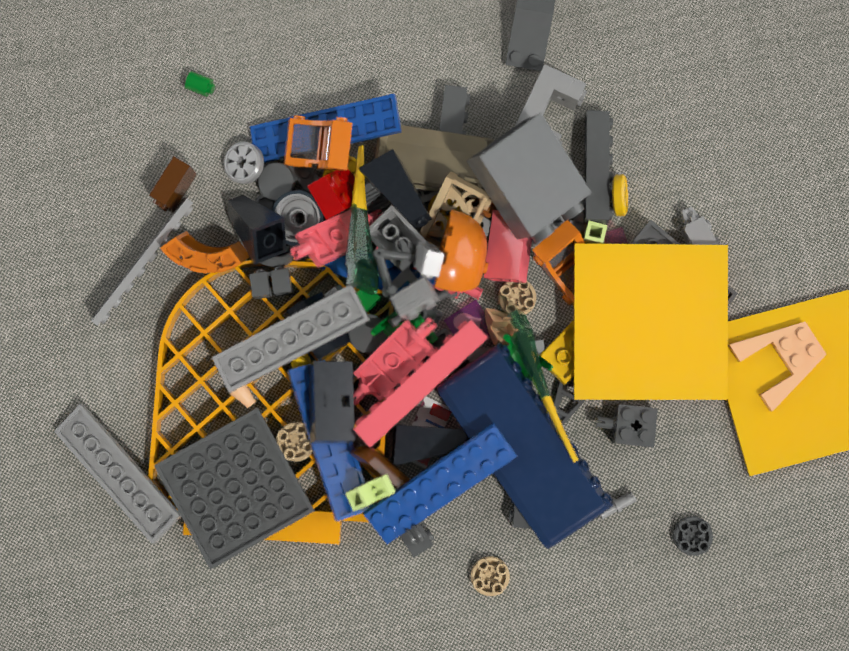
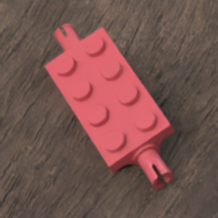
(327, 239)
(393, 360)

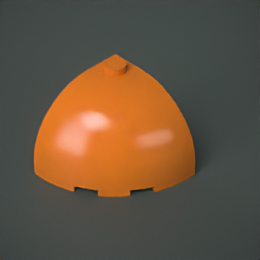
(464, 252)

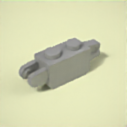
(697, 229)

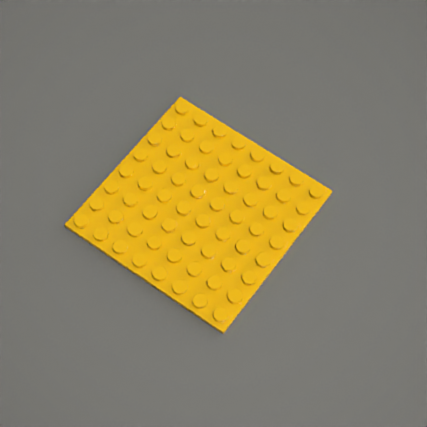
(650, 322)
(816, 412)

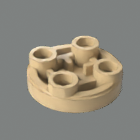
(517, 296)
(294, 442)
(490, 576)

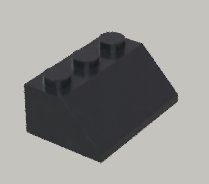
(332, 346)

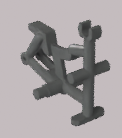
(390, 288)

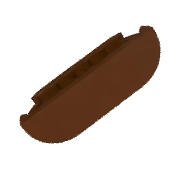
(379, 465)

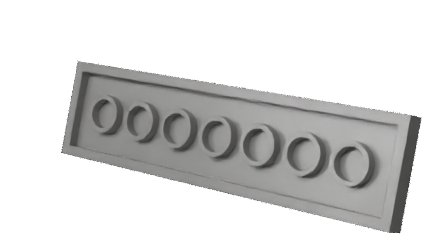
(138, 268)
(291, 338)
(118, 473)

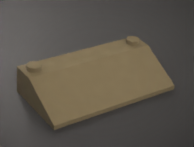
(433, 154)

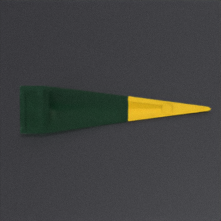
(359, 259)
(526, 347)

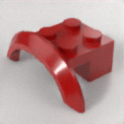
(333, 192)

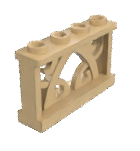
(446, 192)

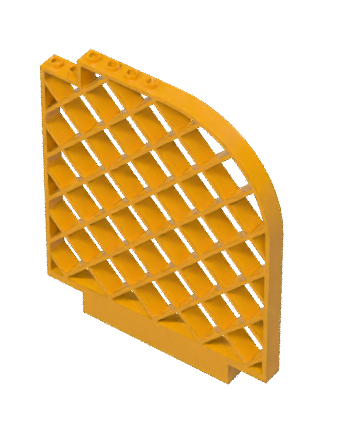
(316, 526)

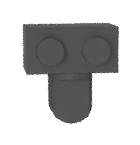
(417, 539)

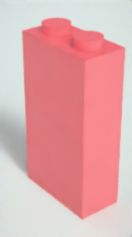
(506, 255)

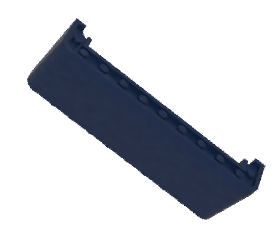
(542, 479)

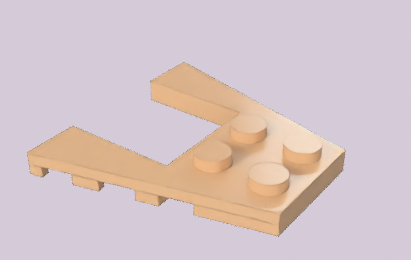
(796, 348)

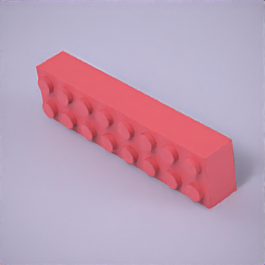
(421, 383)

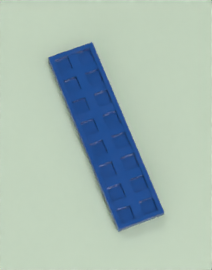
(369, 120)
(336, 466)
(440, 483)

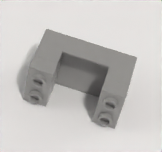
(556, 87)

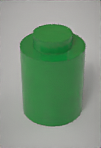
(199, 84)

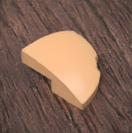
(498, 325)

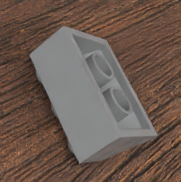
(390, 229)

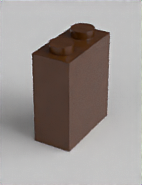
(172, 185)

